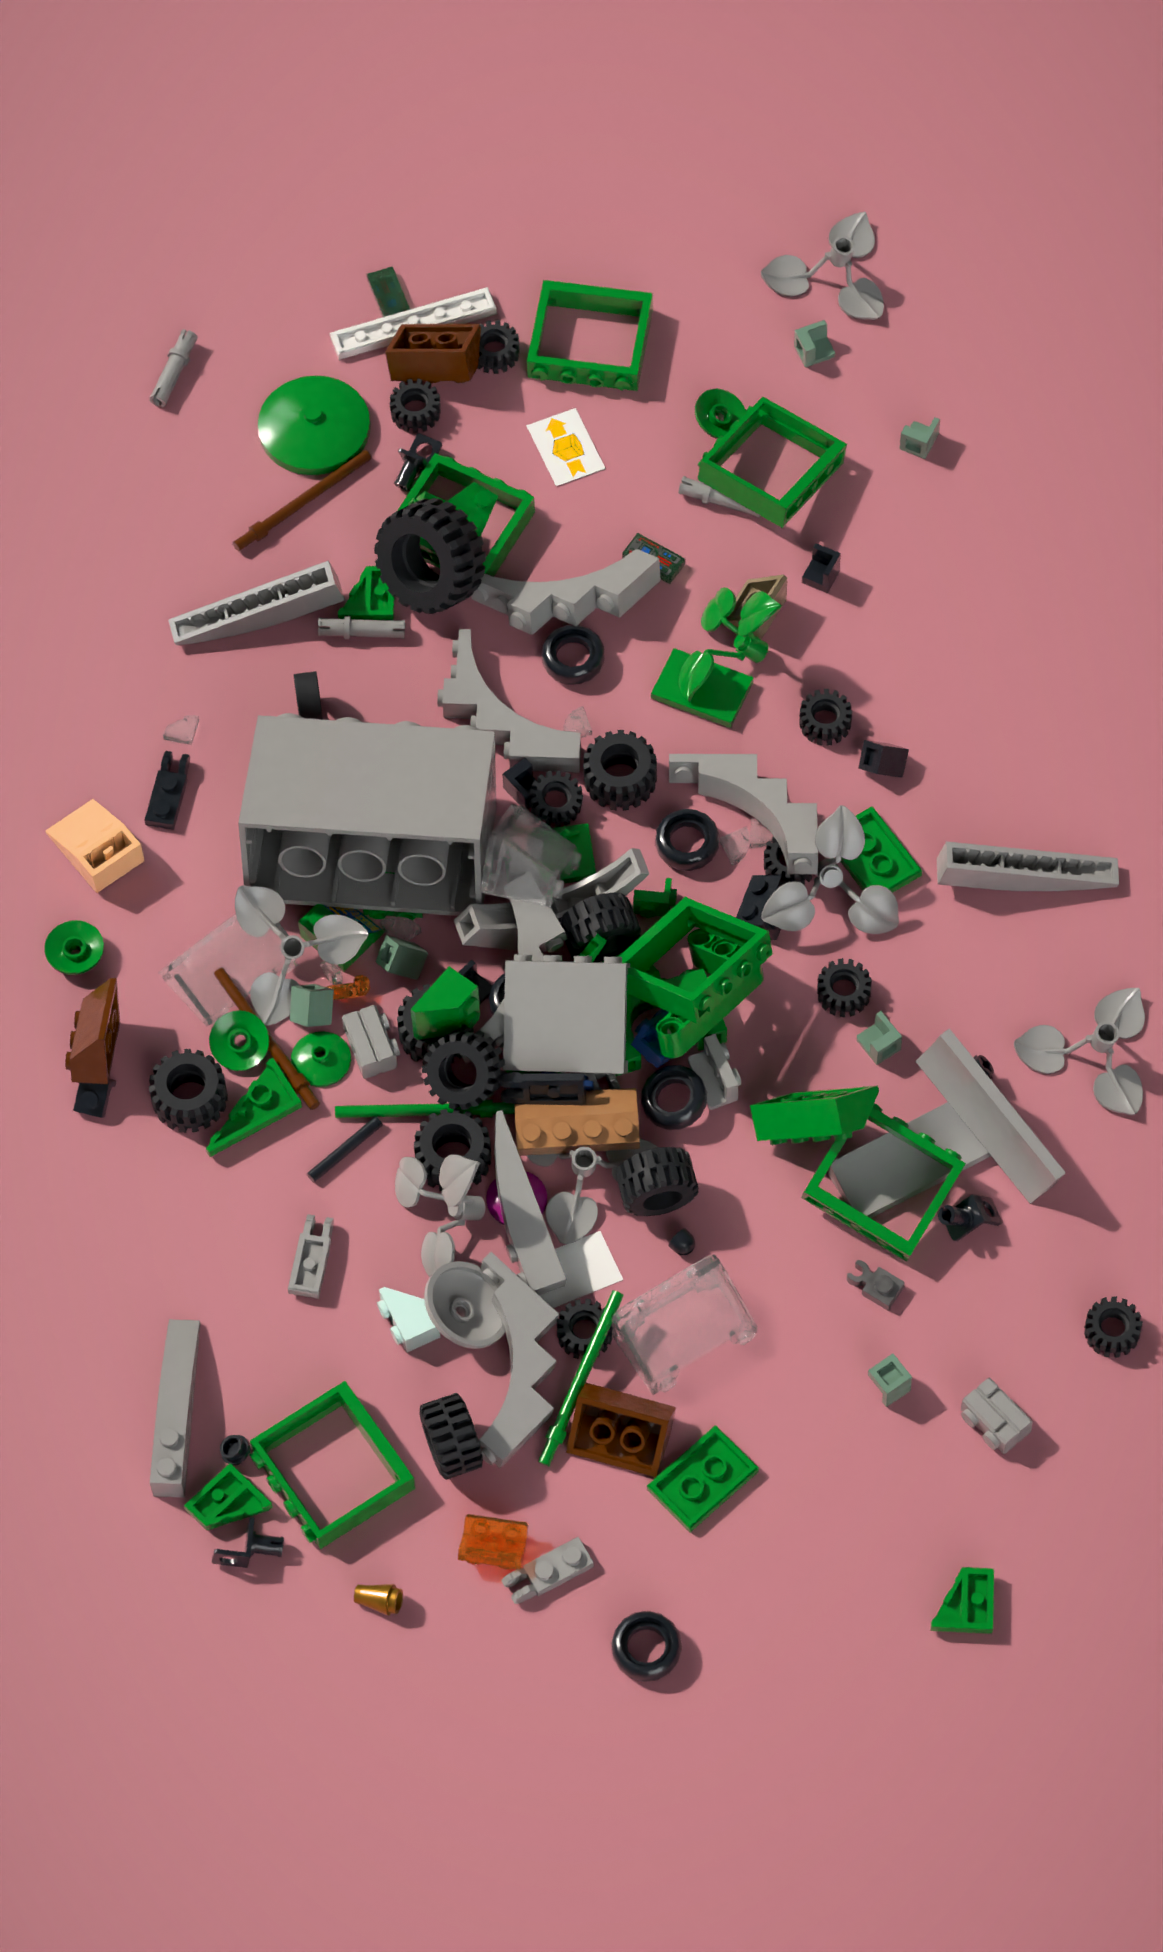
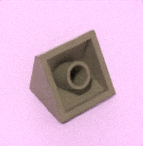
(773, 585)

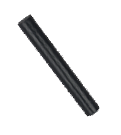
(344, 1149)

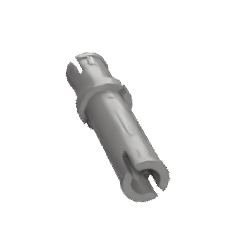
(177, 360)
(707, 494)
(361, 628)

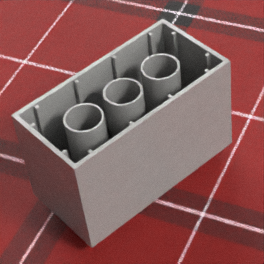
(357, 799)

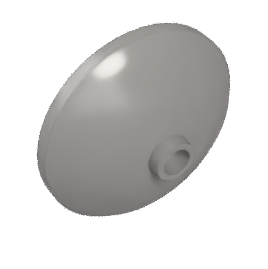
(462, 1305)

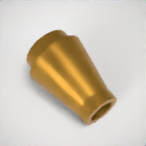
(382, 1598)

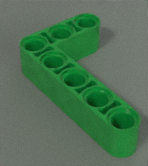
(707, 952)

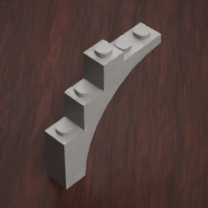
(572, 599)
(469, 697)
(496, 924)
(537, 933)

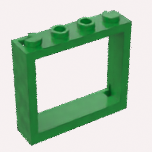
(590, 299)
(793, 428)
(512, 497)
(671, 929)
(861, 1222)
(303, 1418)

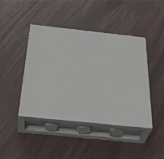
(565, 1015)

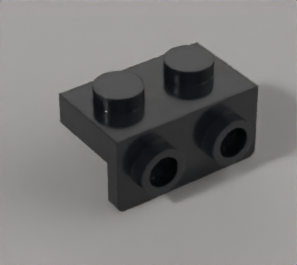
(755, 898)

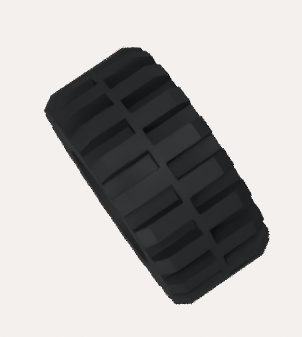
(454, 543)

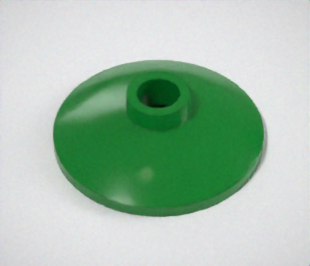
(719, 404)
(70, 937)
(223, 1039)
(326, 1069)

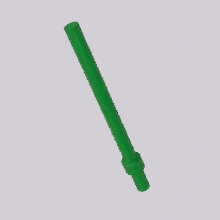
(485, 1110)
(556, 1433)

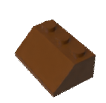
(434, 352)
(95, 1035)
(620, 1429)

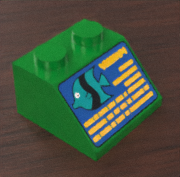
(307, 923)

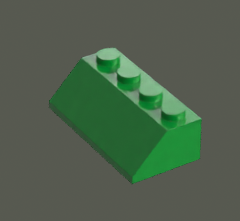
(813, 1115)

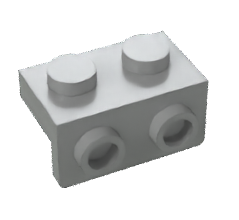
(716, 1073)

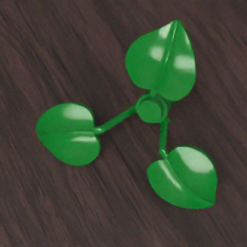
(753, 615)

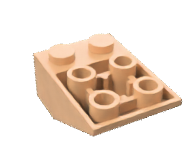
(97, 844)

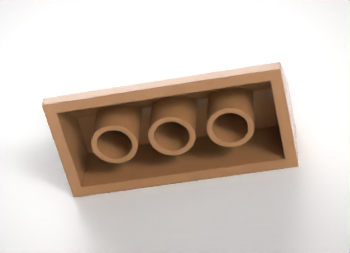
(603, 1124)

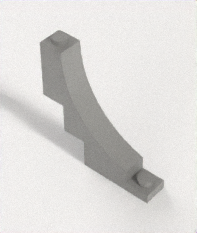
(736, 782)
(525, 1321)

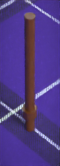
(260, 529)
(296, 1080)

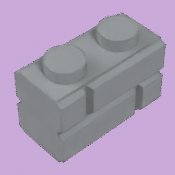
(370, 1041)
(995, 1416)

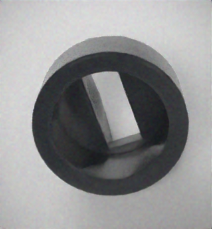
(683, 1242)

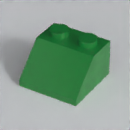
(446, 1007)

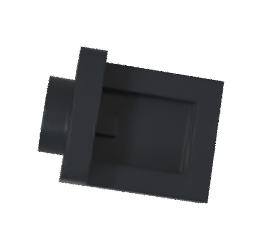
(93, 1098)

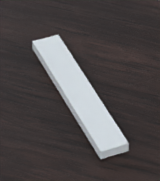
(381, 331)

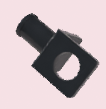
(414, 462)
(968, 1216)
(254, 1544)

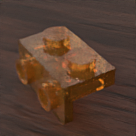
(493, 1542)

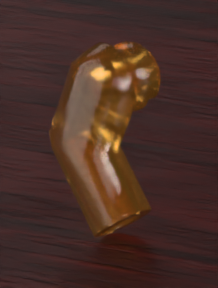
(358, 988)

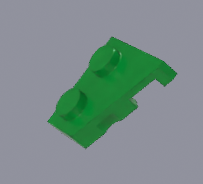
(476, 503)

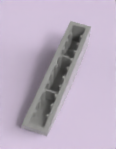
(260, 606)
(1023, 869)
(522, 1217)
(175, 1409)

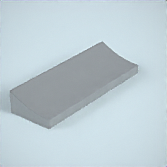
(990, 1116)
(894, 1171)

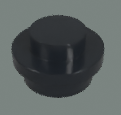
(235, 1449)

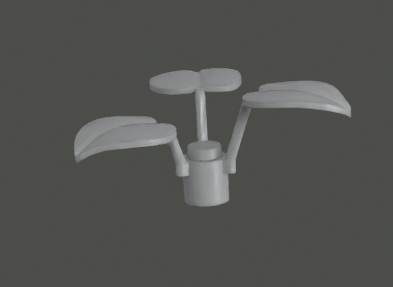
(848, 239)
(836, 837)
(337, 943)
(1117, 1017)
(455, 1179)
(572, 1215)

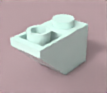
(409, 1318)

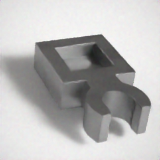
(879, 1286)

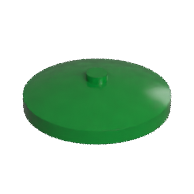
(313, 425)

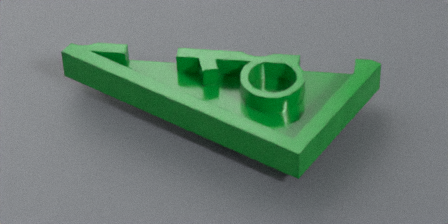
(265, 1103)

